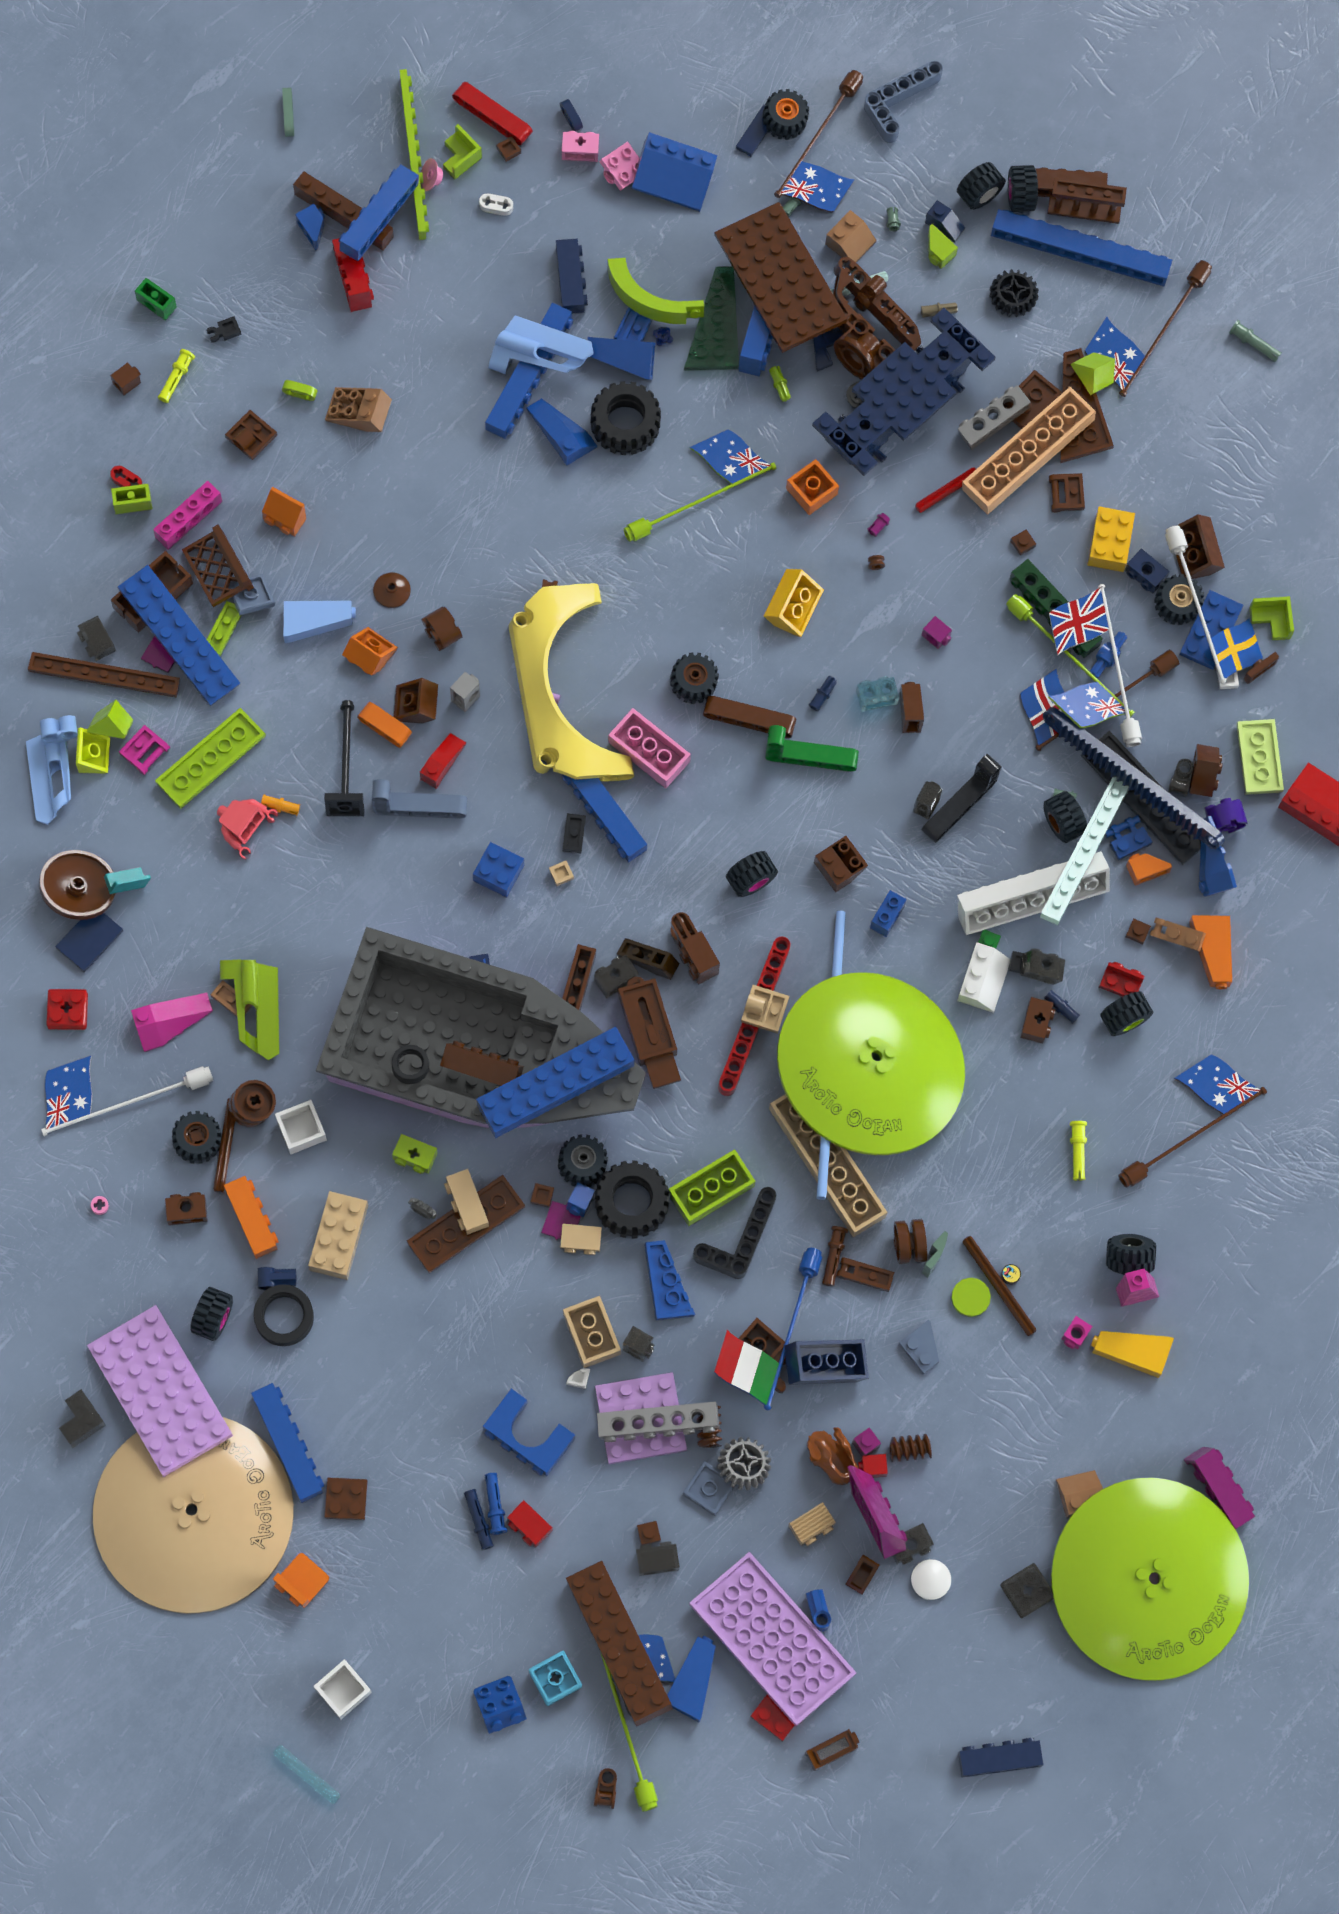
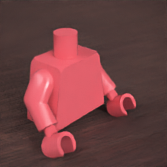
(241, 821)

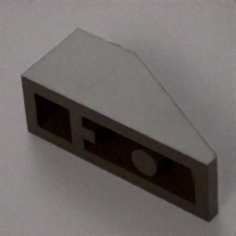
(649, 958)

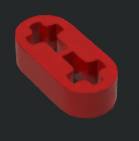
(128, 475)

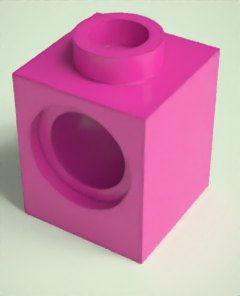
(1079, 1325)

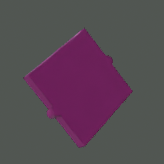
(158, 656)
(556, 1218)

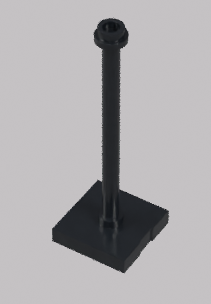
(345, 803)

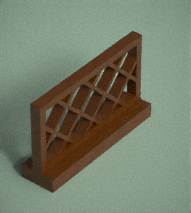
(232, 562)

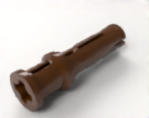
(835, 1247)

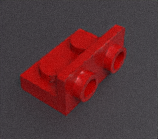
(1121, 980)

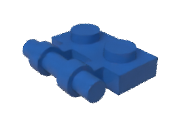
(1131, 842)

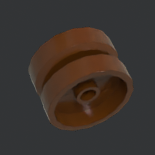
(260, 1095)
(910, 1241)

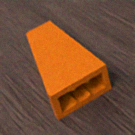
(1215, 948)

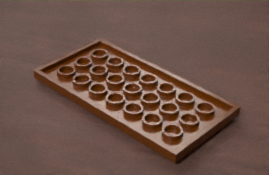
(780, 277)

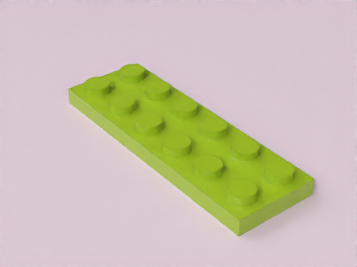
(210, 758)

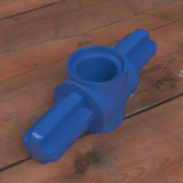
(1105, 655)

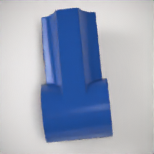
(818, 1608)

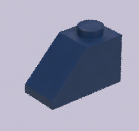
(945, 220)

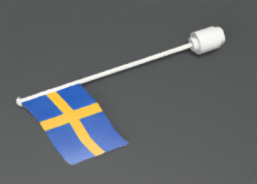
(1231, 648)

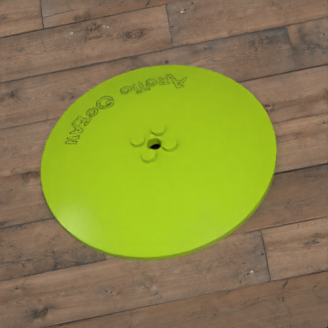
(863, 1101)
(1105, 1585)

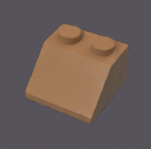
(850, 237)
(1077, 1489)

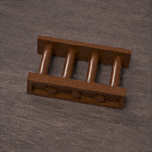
(1087, 200)

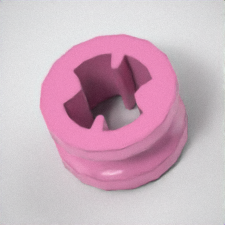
(95, 1201)

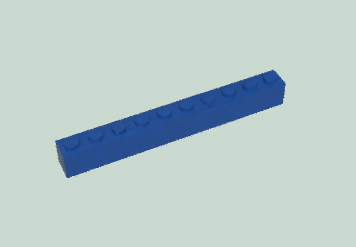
(1081, 247)

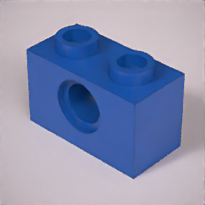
(888, 913)

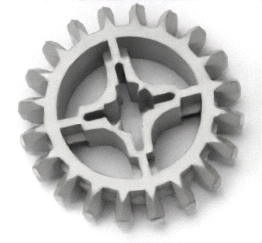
(759, 1459)

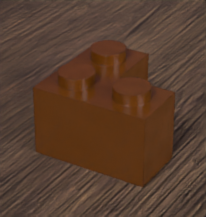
(1206, 767)

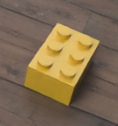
(1111, 539)

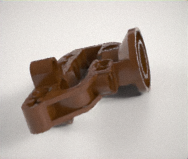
(862, 350)

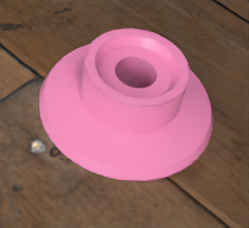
(431, 174)

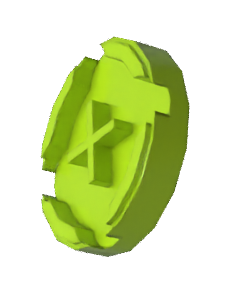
(970, 1297)

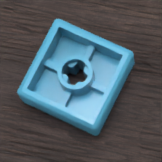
(552, 1691)

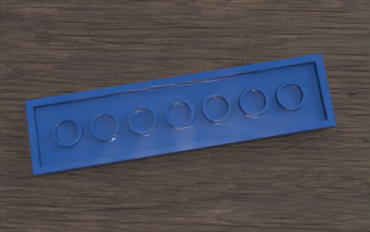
(178, 635)

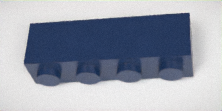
(570, 275)
(1000, 1758)

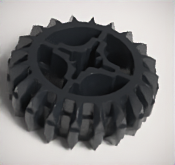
(1022, 288)

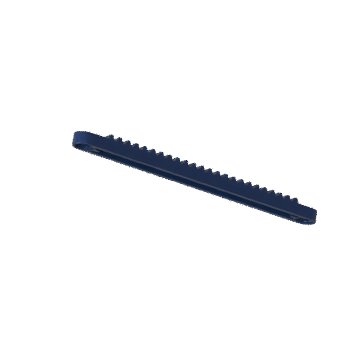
(1133, 778)

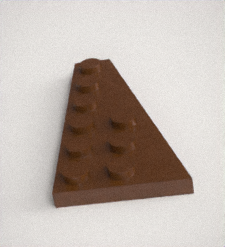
(1094, 437)

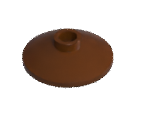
(395, 597)

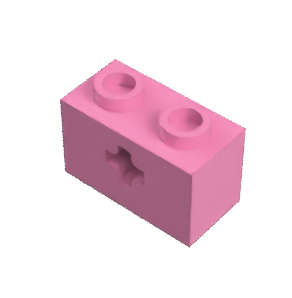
(574, 152)

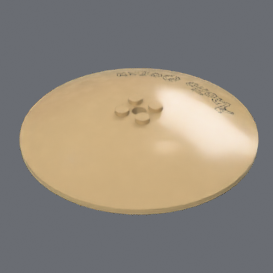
(200, 1558)

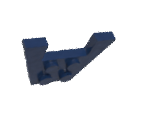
(824, 341)

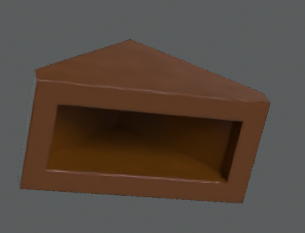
(862, 1574)

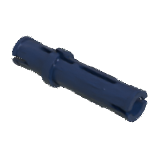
(481, 1527)

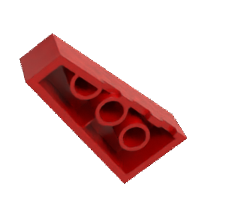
(353, 279)

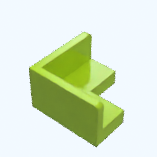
(465, 152)
(1276, 612)

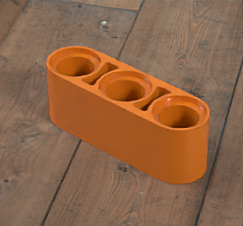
(384, 724)

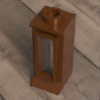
(832, 1749)

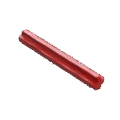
(943, 492)

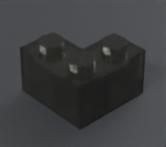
(85, 1422)

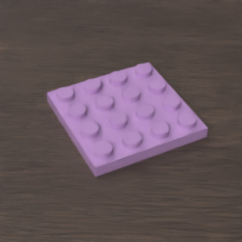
(640, 1394)

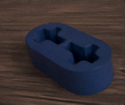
(571, 115)

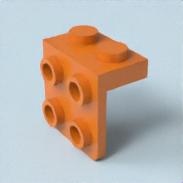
(301, 1580)

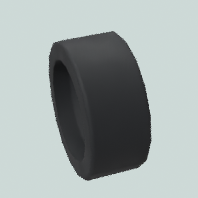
(405, 1050)

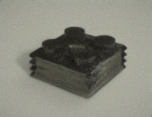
(1028, 1577)

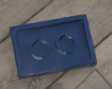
(89, 940)

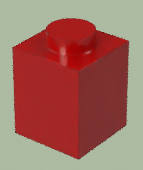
(874, 1465)

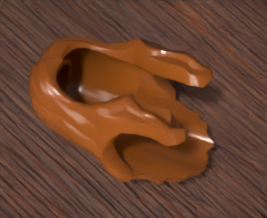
(831, 1455)

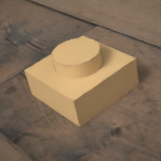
(561, 873)

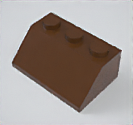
(1203, 551)

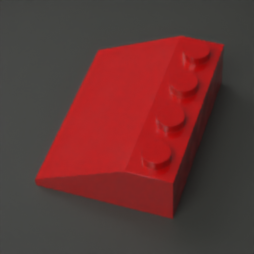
(1314, 802)

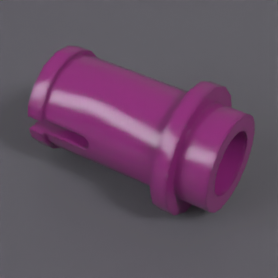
(881, 521)

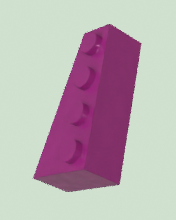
(1220, 1485)

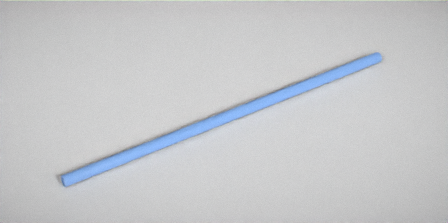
(836, 970)

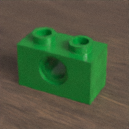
(155, 299)

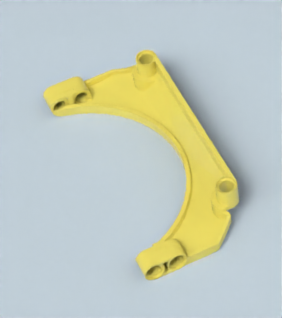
(548, 730)

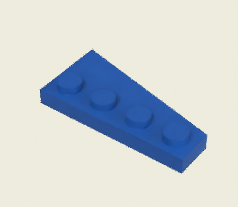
(666, 1287)

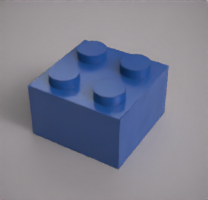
(498, 869)

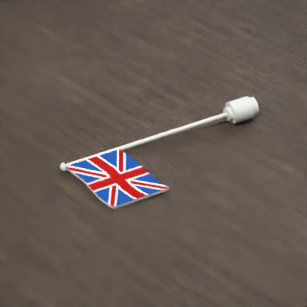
(1082, 622)

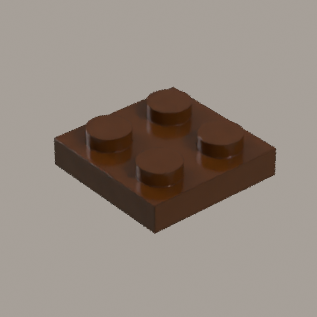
(346, 1498)

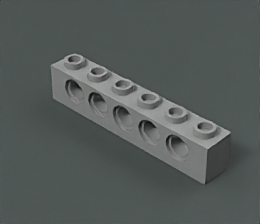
(608, 1419)

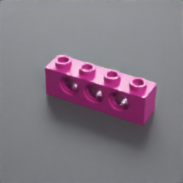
(187, 515)

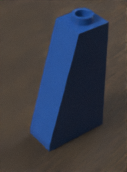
(628, 355)
(692, 1681)

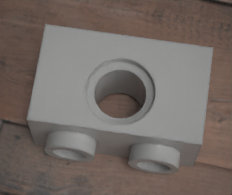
(465, 691)

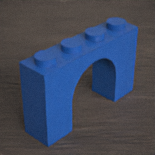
(541, 1457)

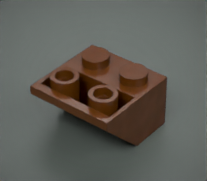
(840, 863)

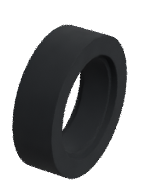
(278, 1292)

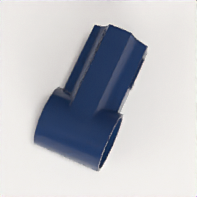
(271, 1277)

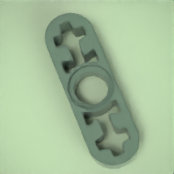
(288, 112)

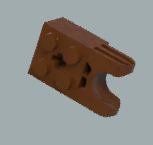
(694, 949)
(771, 1344)

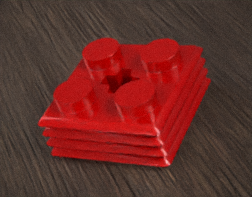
(75, 1018)

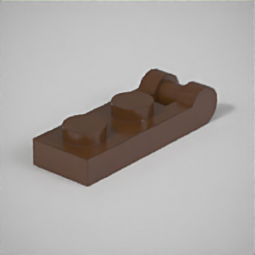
(865, 1274)

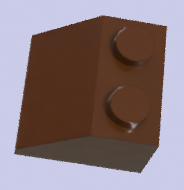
(416, 701)

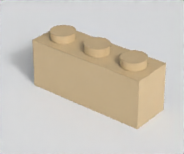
(466, 1202)

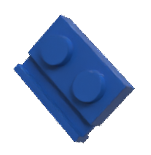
(633, 326)

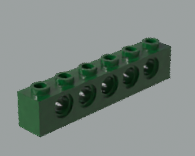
(1028, 572)

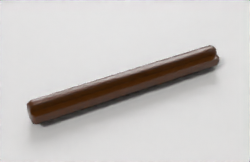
(224, 1152)

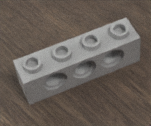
(976, 437)

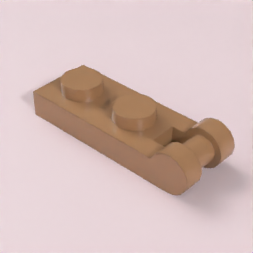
(1178, 934)

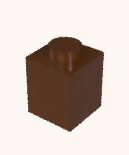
(126, 378)

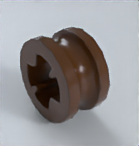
(876, 562)

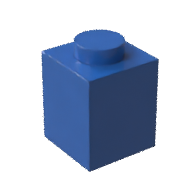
(580, 1200)

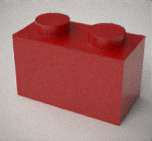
(529, 1524)

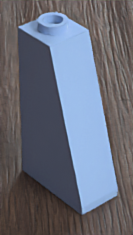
(313, 618)

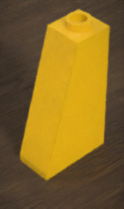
(1136, 1351)

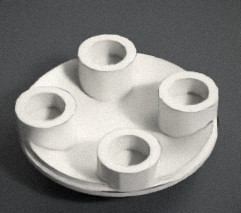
(931, 1579)

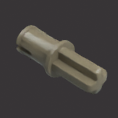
(932, 310)

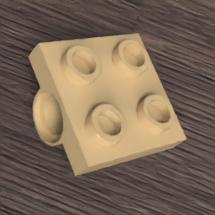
(765, 1008)

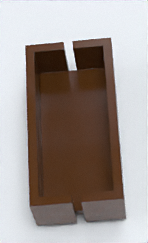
(166, 570)

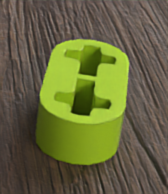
(299, 390)

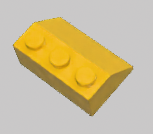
(794, 602)

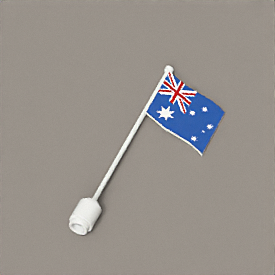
(70, 1093)

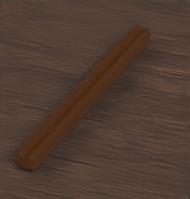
(999, 1285)

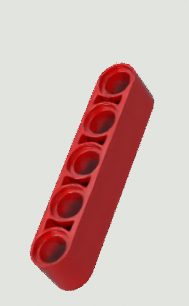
(492, 113)

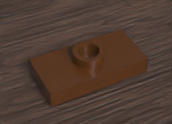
(1261, 667)

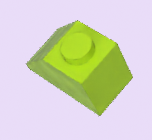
(940, 248)

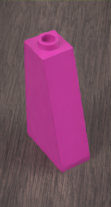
(1136, 1288)

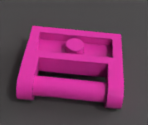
(139, 745)

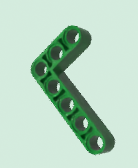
(808, 753)

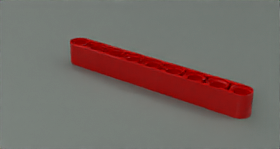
(742, 1040)

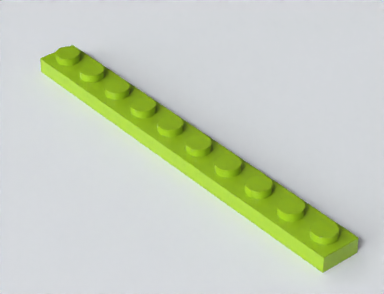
(413, 146)

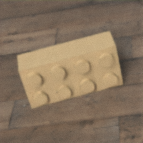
(338, 1235)

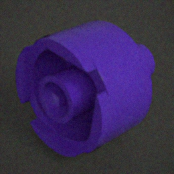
(1228, 815)

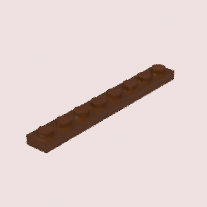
(104, 674)

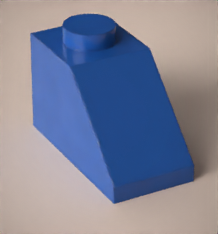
(311, 223)

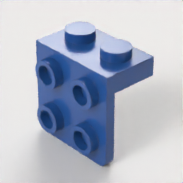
(499, 1704)

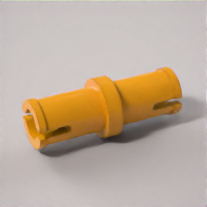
(280, 805)

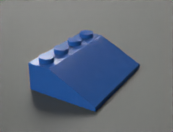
(674, 171)

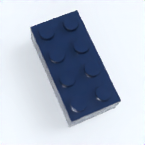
(826, 1361)

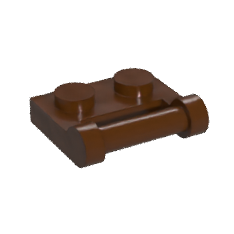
(1072, 490)

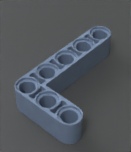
(898, 94)
(416, 804)

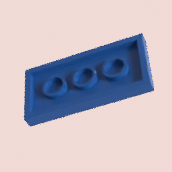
(1219, 615)

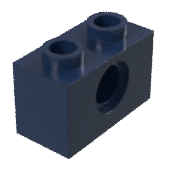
(1144, 561)

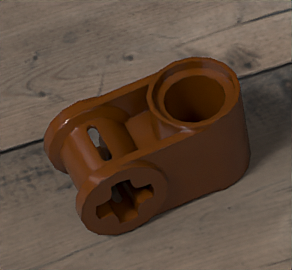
(606, 1790)

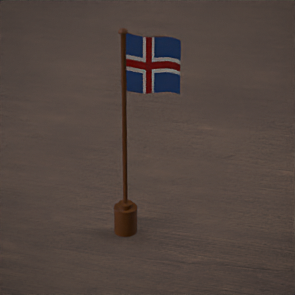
(1036, 700)

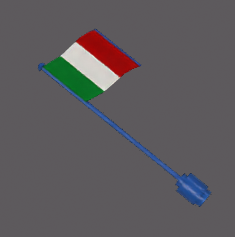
(751, 1367)

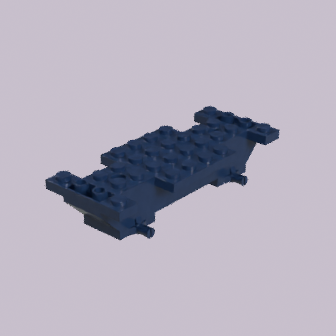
(904, 392)

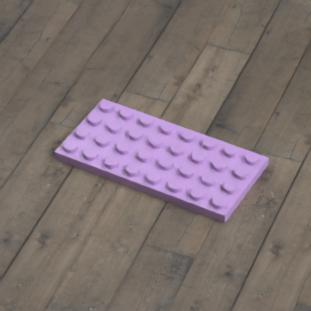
(160, 1390)
(772, 1639)

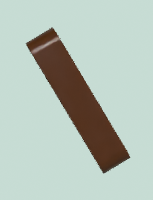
(747, 715)

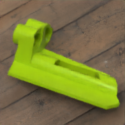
(256, 986)

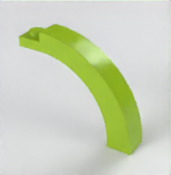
(647, 304)

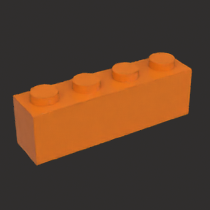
(250, 1216)

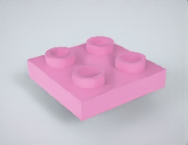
(620, 166)

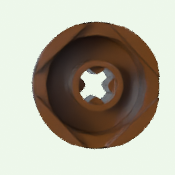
(441, 628)

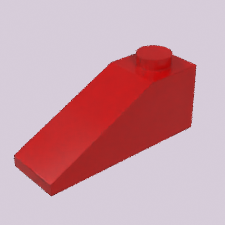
(441, 760)

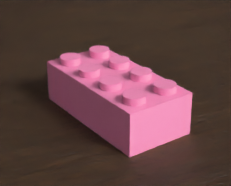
(649, 748)

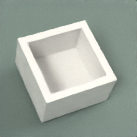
(300, 1127)
(342, 1689)

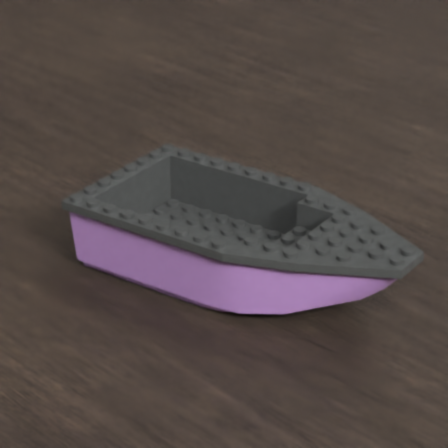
(432, 997)

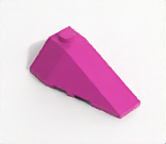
(166, 1019)

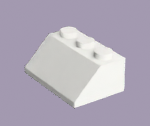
(984, 978)

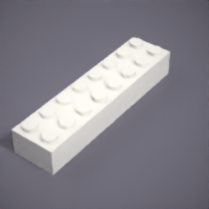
(1025, 895)

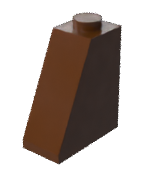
(911, 708)

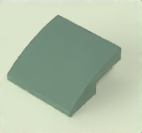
(936, 1252)

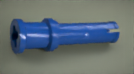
(496, 1512)

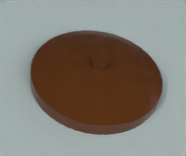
(75, 884)

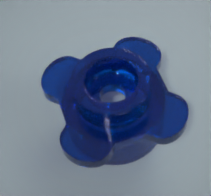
(662, 331)

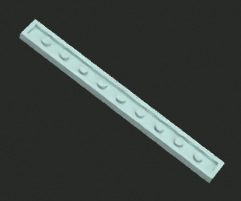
(1084, 851)

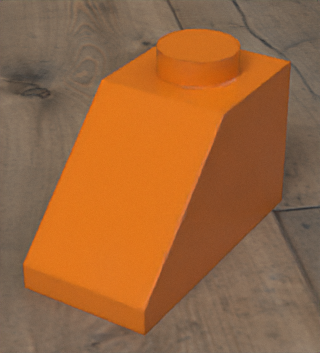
(1146, 867)

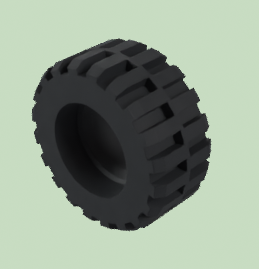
(625, 439)
(636, 1174)

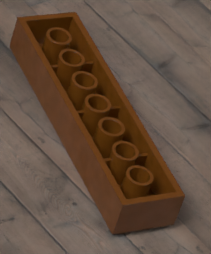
(619, 1643)

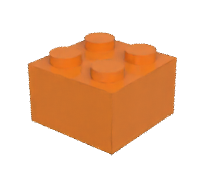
(812, 487)

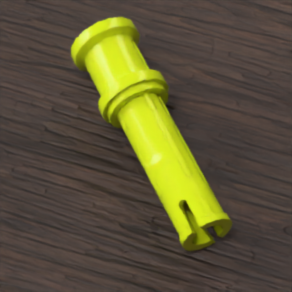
(179, 368)
(1078, 1140)

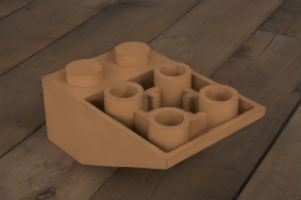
(359, 408)

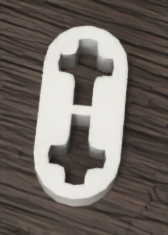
(496, 204)

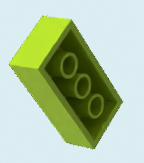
(711, 1187)

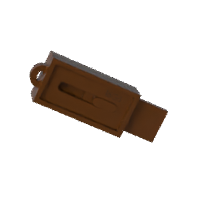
(650, 1030)

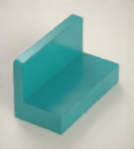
(126, 880)

